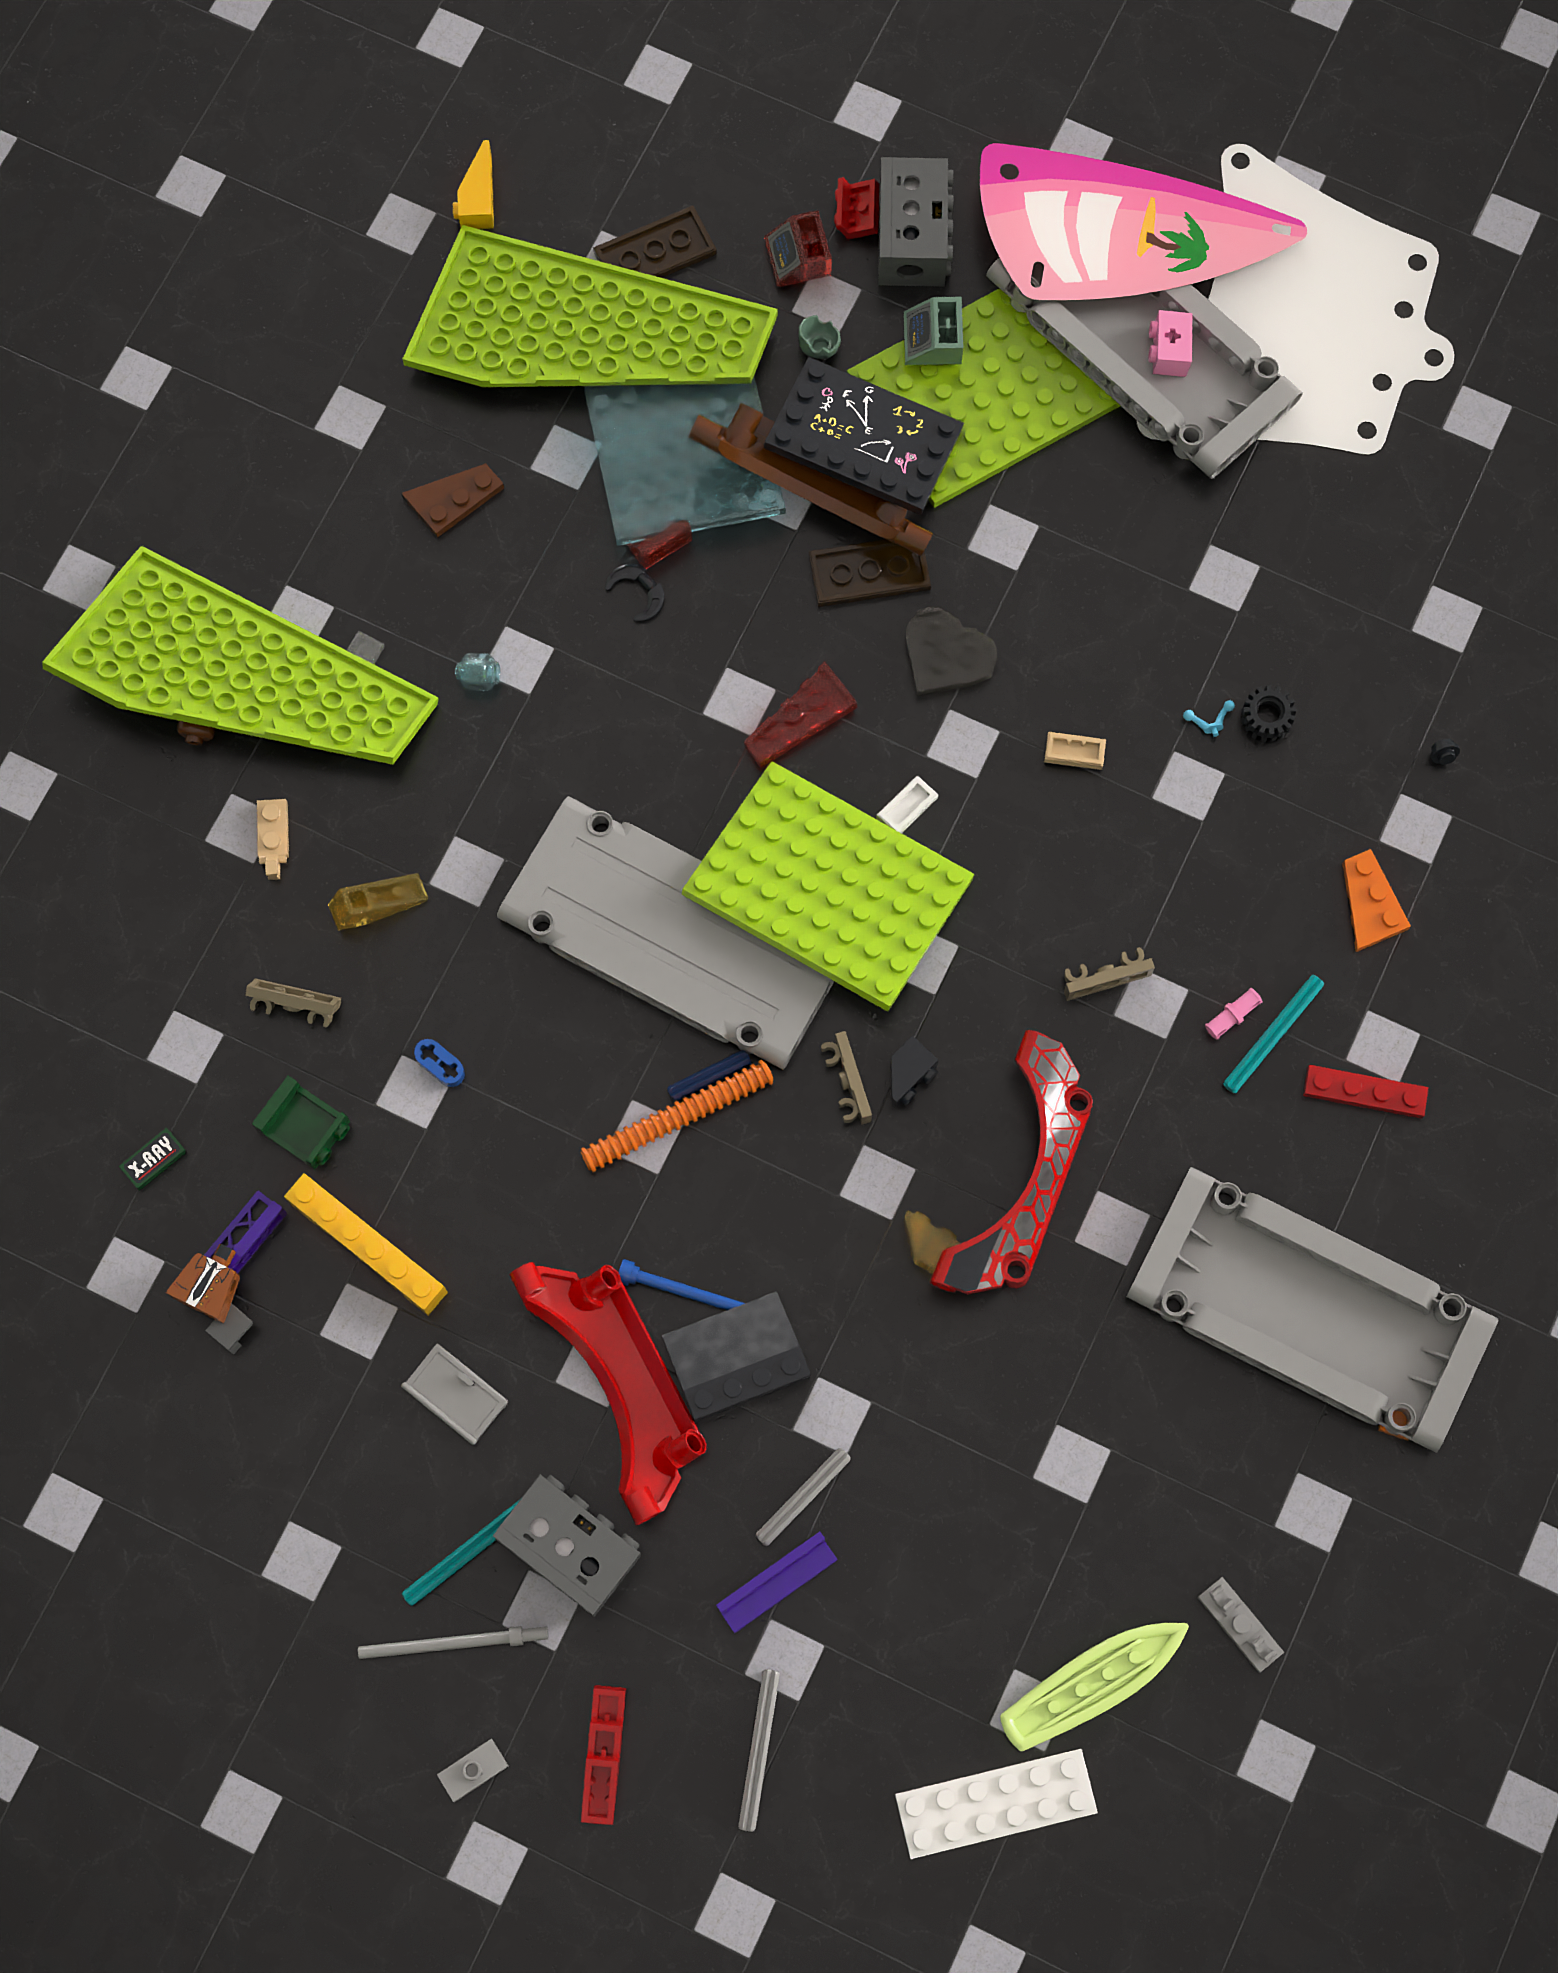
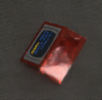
(799, 249)

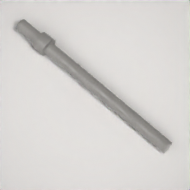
(515, 1636)

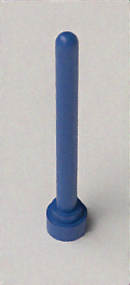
(631, 1274)

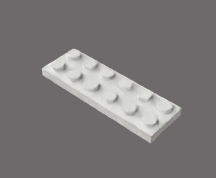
(996, 1803)

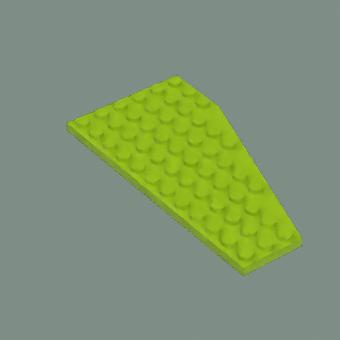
(560, 319)
(213, 659)

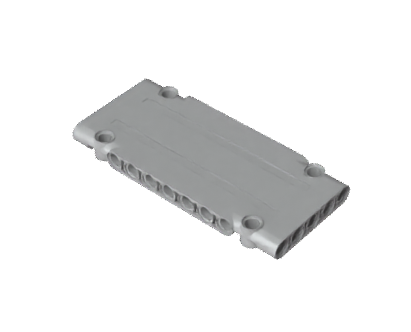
(1218, 404)
(624, 918)
(1313, 1309)

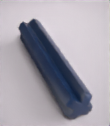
(709, 1075)

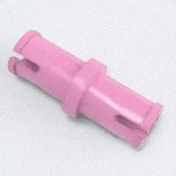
(1233, 1013)

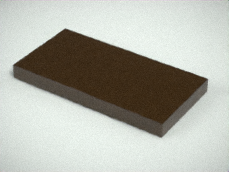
(661, 245)
(866, 572)

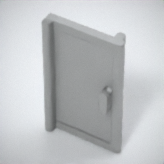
(448, 1392)

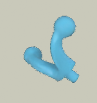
(1212, 727)

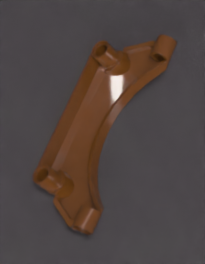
(744, 446)

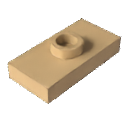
(1075, 750)

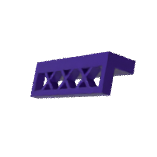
(255, 1236)
(776, 1582)

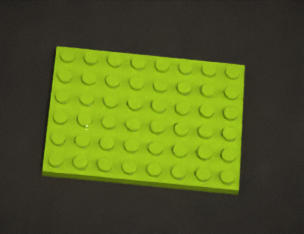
(1008, 392)
(828, 885)

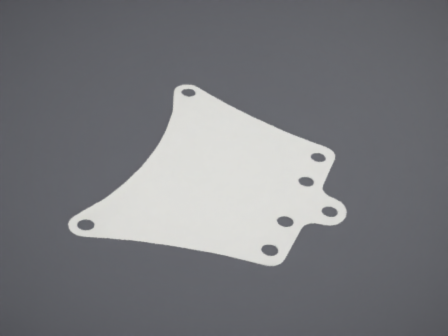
(1330, 309)

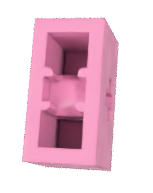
(1171, 343)

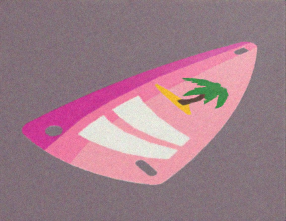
(1116, 226)

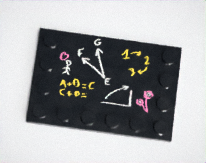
(864, 435)

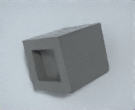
(231, 1330)

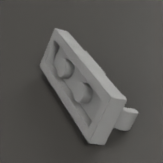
(1240, 1625)

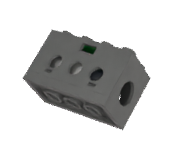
(915, 221)
(568, 1544)

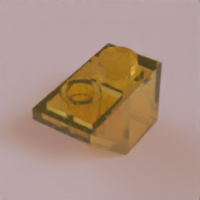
(926, 1240)

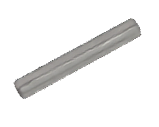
(803, 1496)

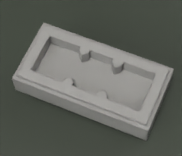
(472, 1770)

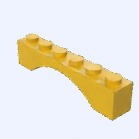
(366, 1244)

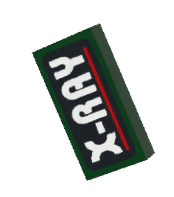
(152, 1159)

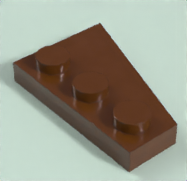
(453, 497)

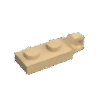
(272, 835)

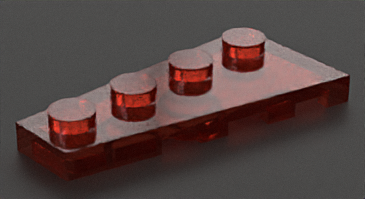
(807, 712)

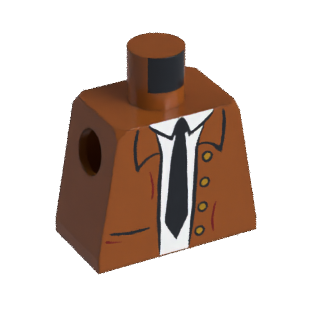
(207, 1284)

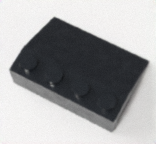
(736, 1356)

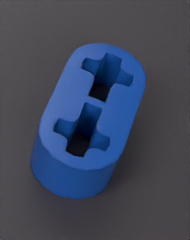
(443, 1057)

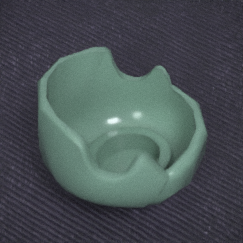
(818, 338)

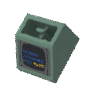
(934, 332)

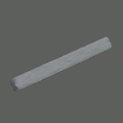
(759, 1750)

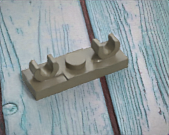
(1107, 976)
(292, 999)
(849, 1079)

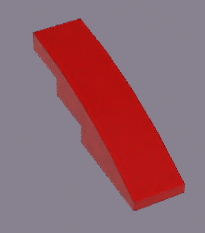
(603, 1755)

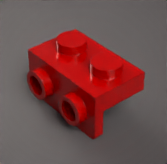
(857, 208)

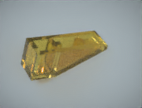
(375, 900)

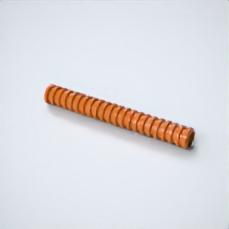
(677, 1115)

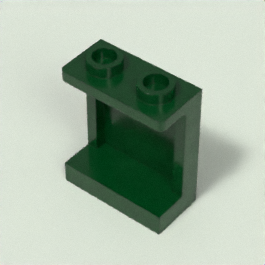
(301, 1123)

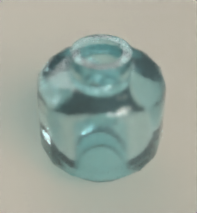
(478, 672)

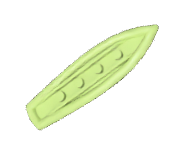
(1091, 1683)

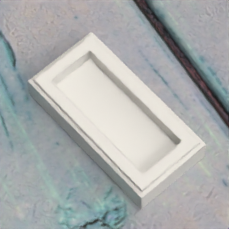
(907, 805)

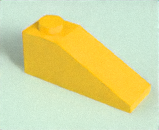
(476, 192)

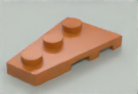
(1373, 904)

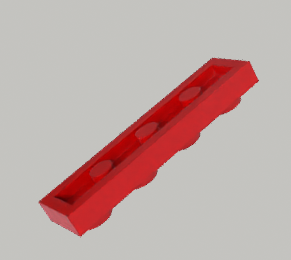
(1365, 1091)

